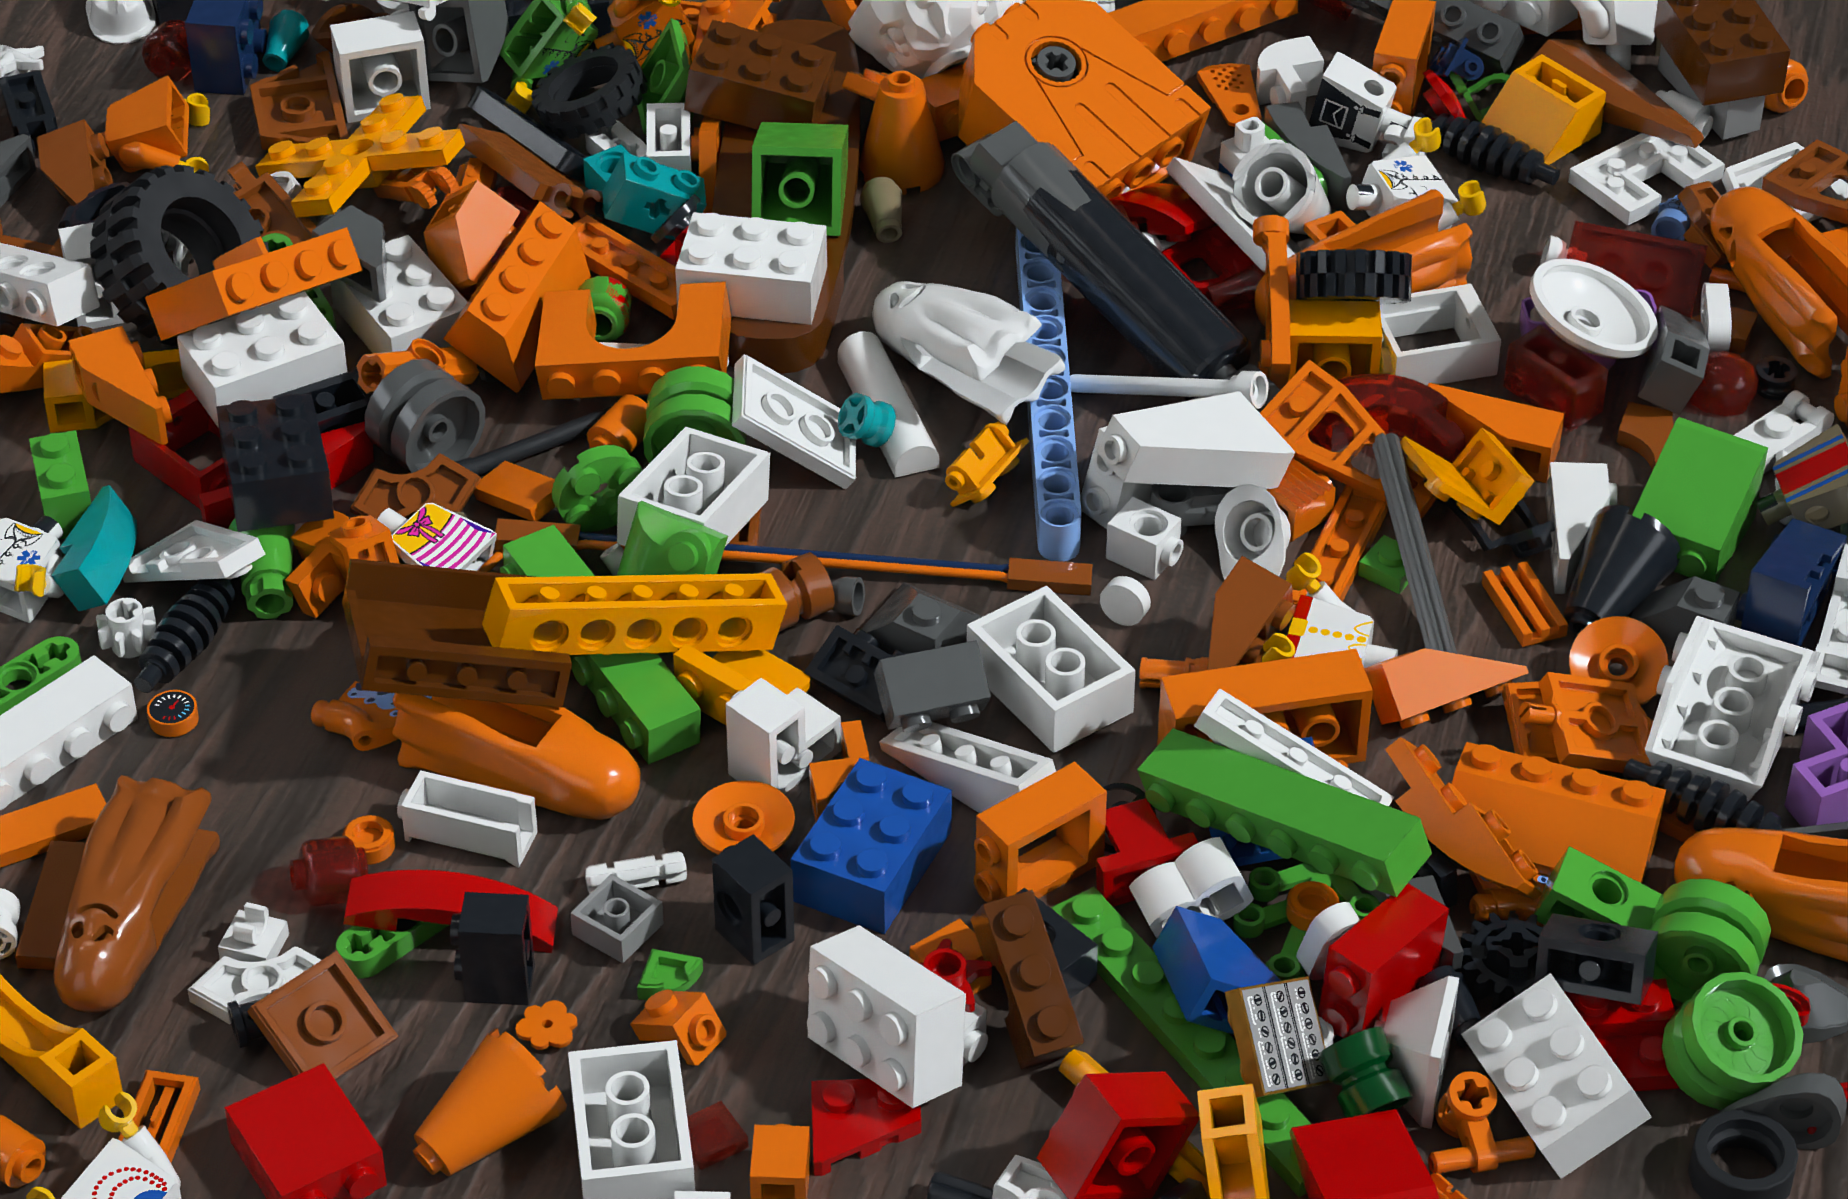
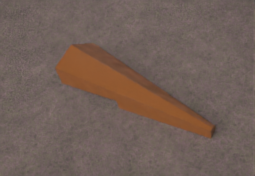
(1627, 99)

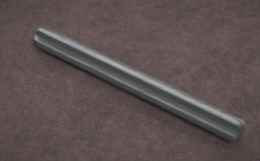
(1412, 544)

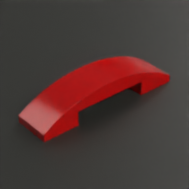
(433, 897)

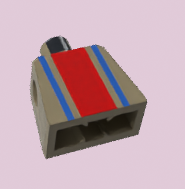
(1811, 483)

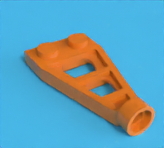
(1272, 235)
(1301, 407)

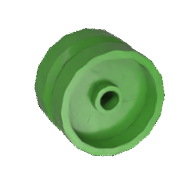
(692, 399)
(1706, 932)
(1732, 1039)

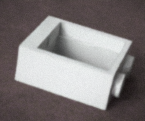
(1439, 310)

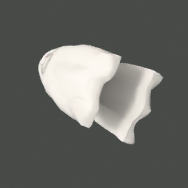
(966, 343)

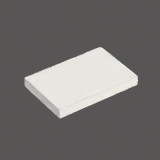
(791, 421)

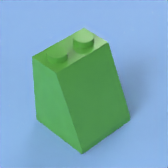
(800, 173)
(1704, 494)

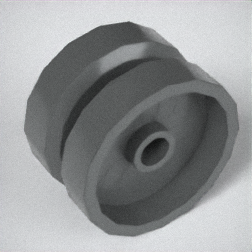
(422, 414)

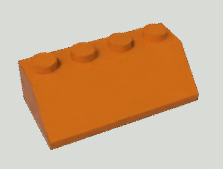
(505, 311)
(1563, 807)

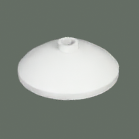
(1593, 309)

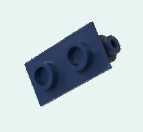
(1457, 60)

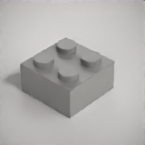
(617, 918)

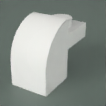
(1289, 72)

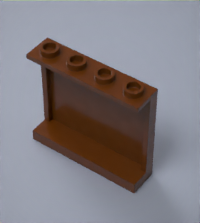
(425, 637)

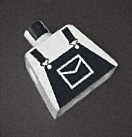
(1355, 104)

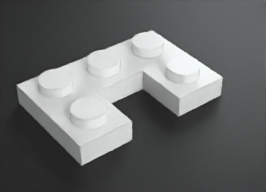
(1617, 174)

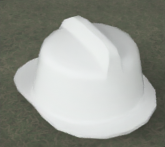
(120, 19)
(1251, 527)

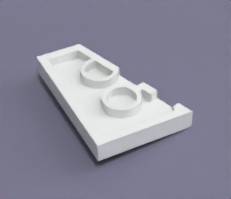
(195, 554)

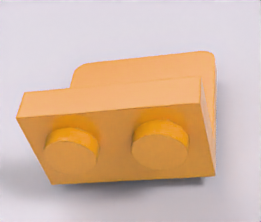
(1481, 479)
(718, 678)

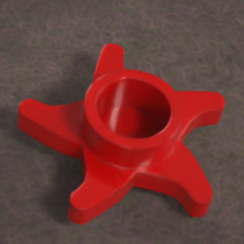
(1441, 96)
(956, 970)

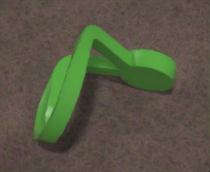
(1467, 92)

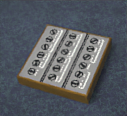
(1277, 1036)

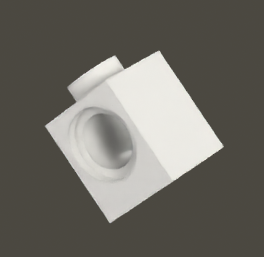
(1144, 538)

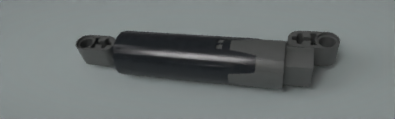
(1104, 256)

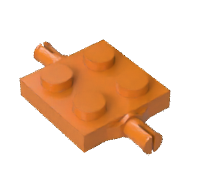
(1591, 721)

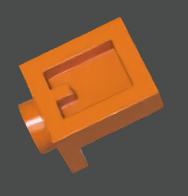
(364, 540)

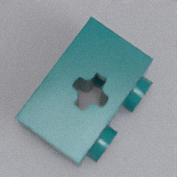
(648, 193)

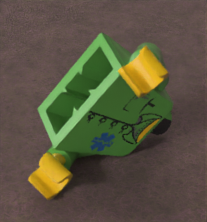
(544, 39)

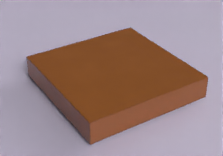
(323, 1020)

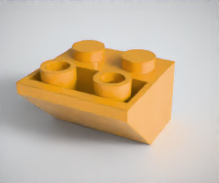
(1548, 108)

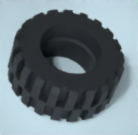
(130, 242)

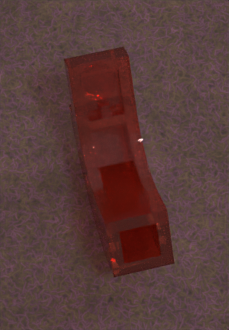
(1398, 408)

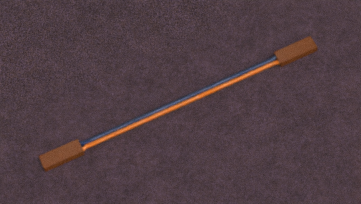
(1022, 573)

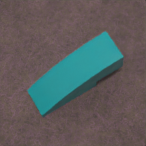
(97, 551)

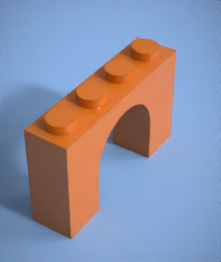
(253, 283)
(578, 366)

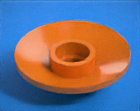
(1621, 642)
(740, 810)

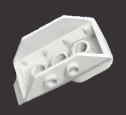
(1729, 703)

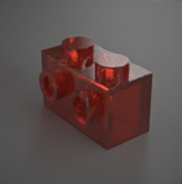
(1555, 376)

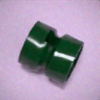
(1363, 1071)

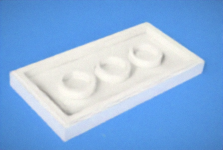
(1213, 194)

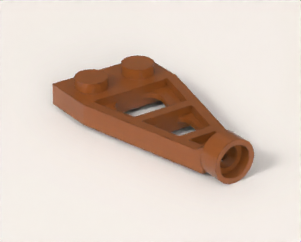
(1808, 174)

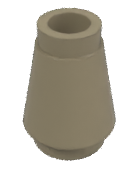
(883, 207)

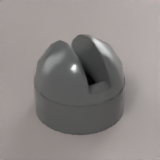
(849, 595)

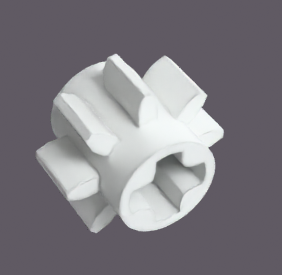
(126, 627)

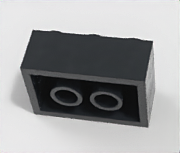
(275, 462)

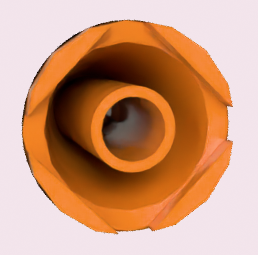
(902, 135)
(487, 1106)

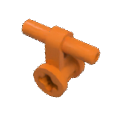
(1464, 1115)

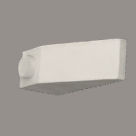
(1572, 501)

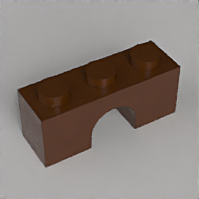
(1039, 1005)

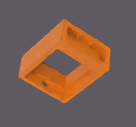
(1406, 50)
(1060, 801)

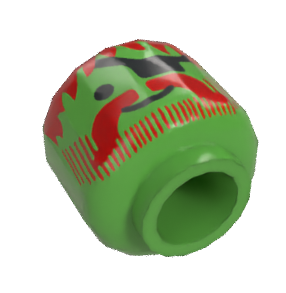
(611, 306)

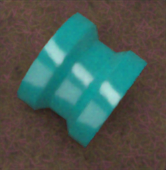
(866, 420)

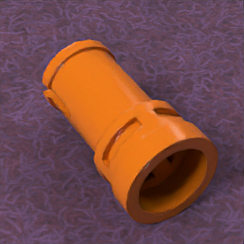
(1153, 669)

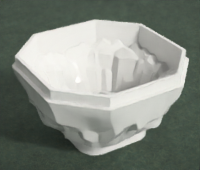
(921, 34)

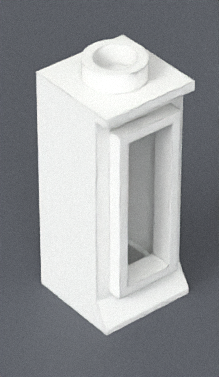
(468, 816)

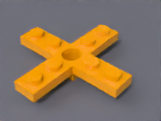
(364, 157)

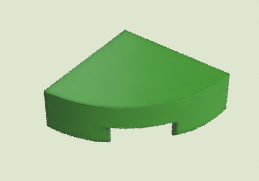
(668, 971)

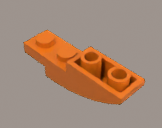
(27, 350)
(1458, 828)

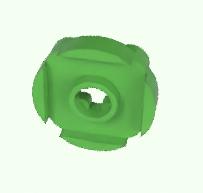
(574, 489)

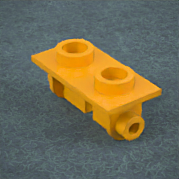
(975, 476)

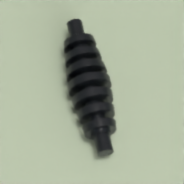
(1492, 150)
(185, 631)
(1698, 799)

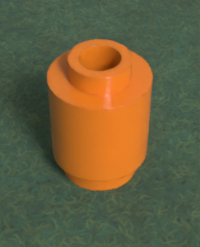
(20, 1154)

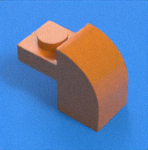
(323, 569)

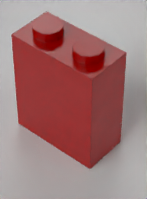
(1381, 960)
(306, 1140)

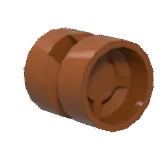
(804, 587)

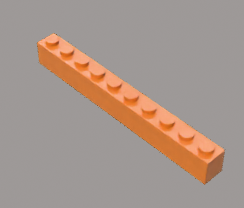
(1161, 26)

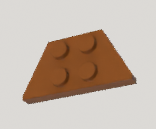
(299, 105)

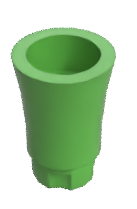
(265, 583)

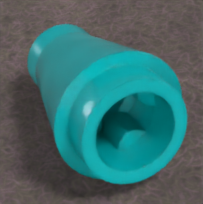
(285, 37)

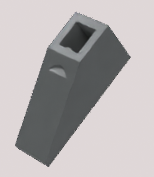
(1674, 361)

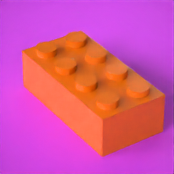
(1305, 694)

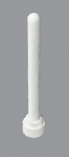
(1250, 383)

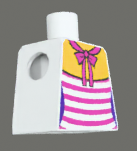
(439, 538)

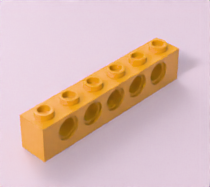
(635, 613)

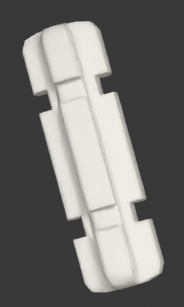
(641, 871)

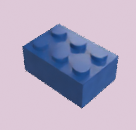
(871, 845)

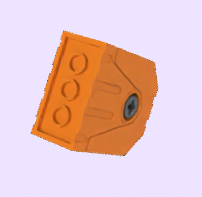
(1083, 88)

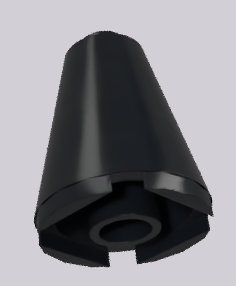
(1619, 565)

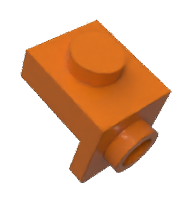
(682, 1018)

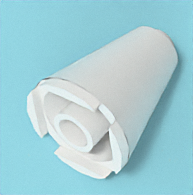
(1281, 183)

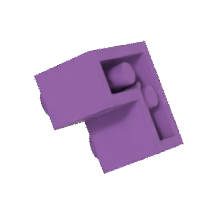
(1820, 780)

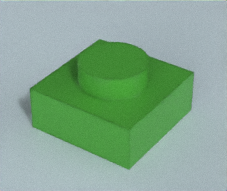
(1384, 565)

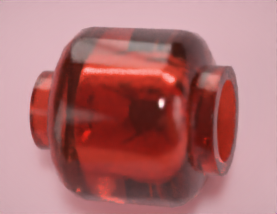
(167, 51)
(327, 869)

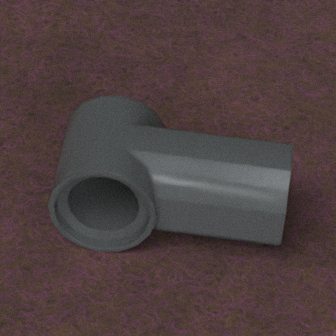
(1191, 503)

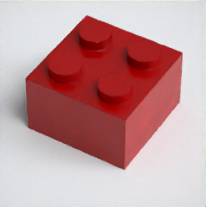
(1118, 1135)

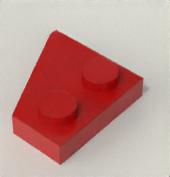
(857, 1119)

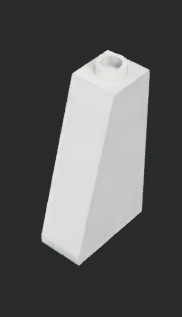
(1196, 444)

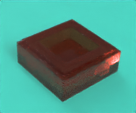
(715, 1135)

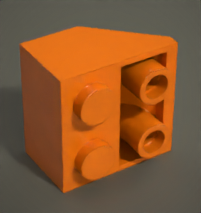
(468, 233)

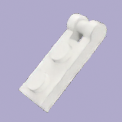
(1781, 431)

